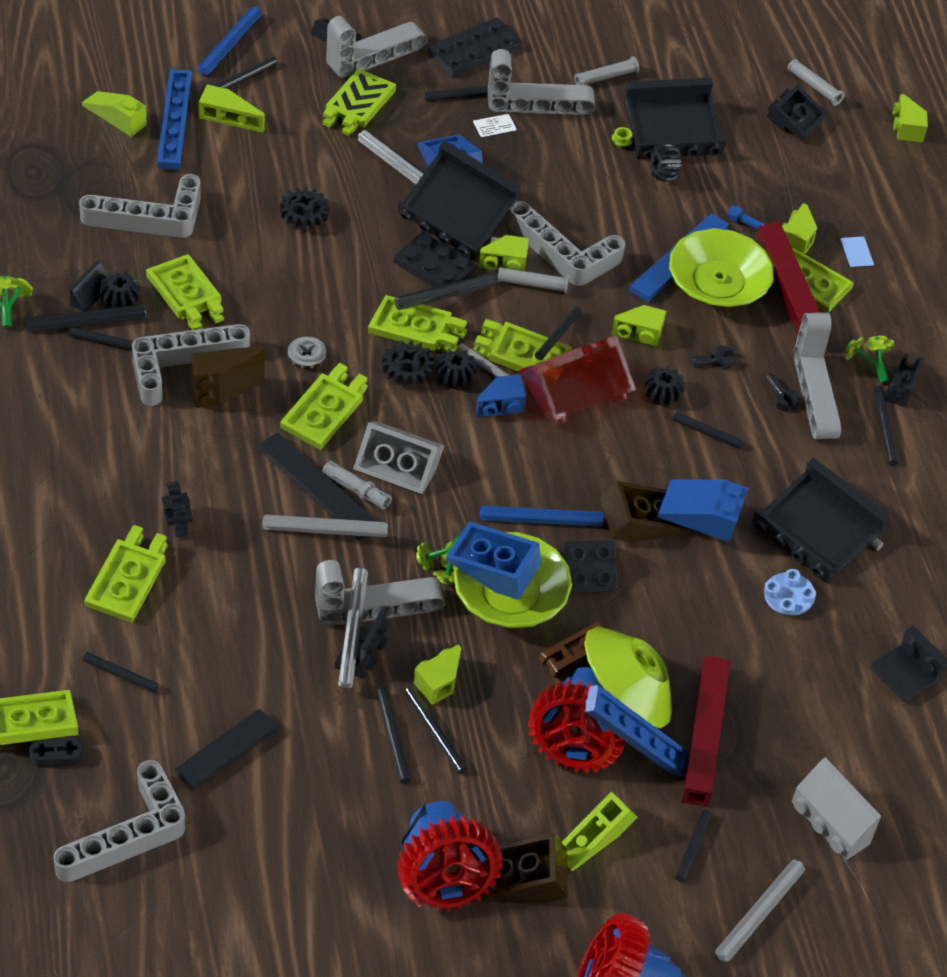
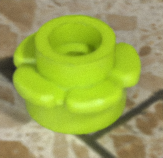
(622, 137)

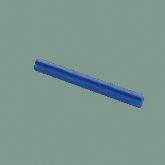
(229, 41)
(542, 516)

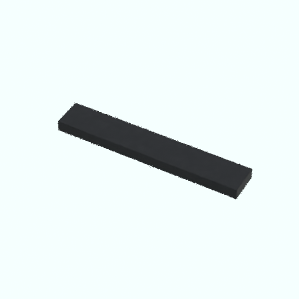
(312, 480)

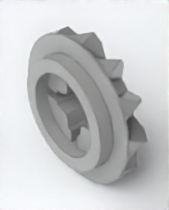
(307, 345)

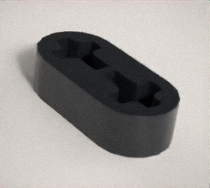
(55, 752)

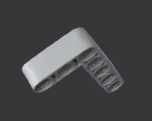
(347, 55)
(532, 97)
(144, 216)
(560, 252)
(173, 349)
(814, 376)
(397, 598)
(128, 831)

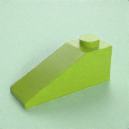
(228, 108)
(119, 110)
(598, 830)

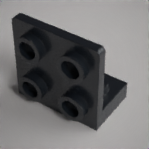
(591, 565)
(370, 642)
(911, 665)

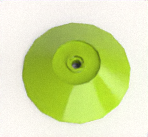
(721, 267)
(540, 601)
(631, 673)

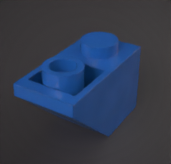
(502, 396)

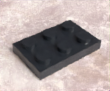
(434, 261)

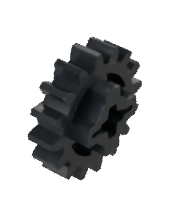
(304, 208)
(407, 363)
(177, 509)

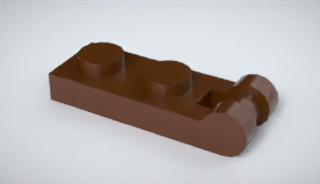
(571, 650)

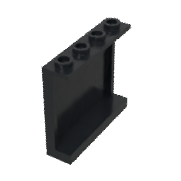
(675, 114)
(459, 200)
(821, 521)

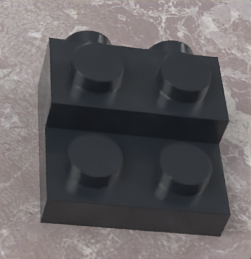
(796, 112)

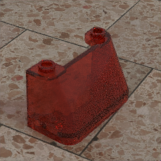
(579, 379)

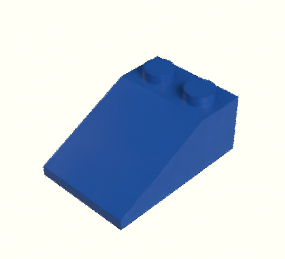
(431, 148)
(704, 505)
(496, 559)

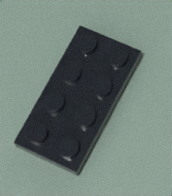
(473, 46)

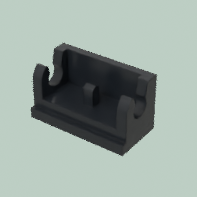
(904, 381)

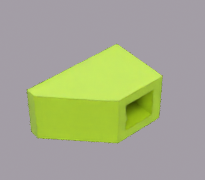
(909, 120)
(801, 229)
(505, 252)
(640, 324)
(438, 676)

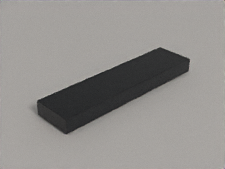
(225, 749)

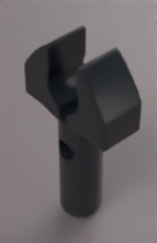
(720, 357)
(782, 395)

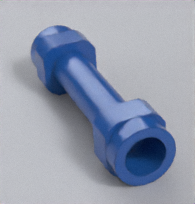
(736, 214)

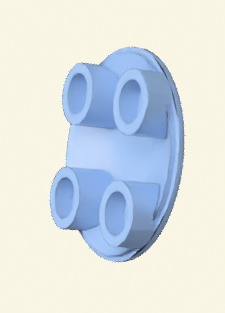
(789, 593)

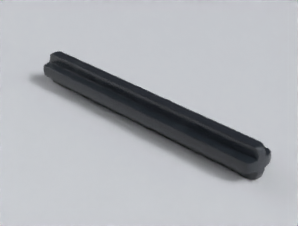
(445, 291)
(86, 318)

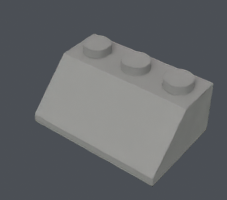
(398, 456)
(836, 809)

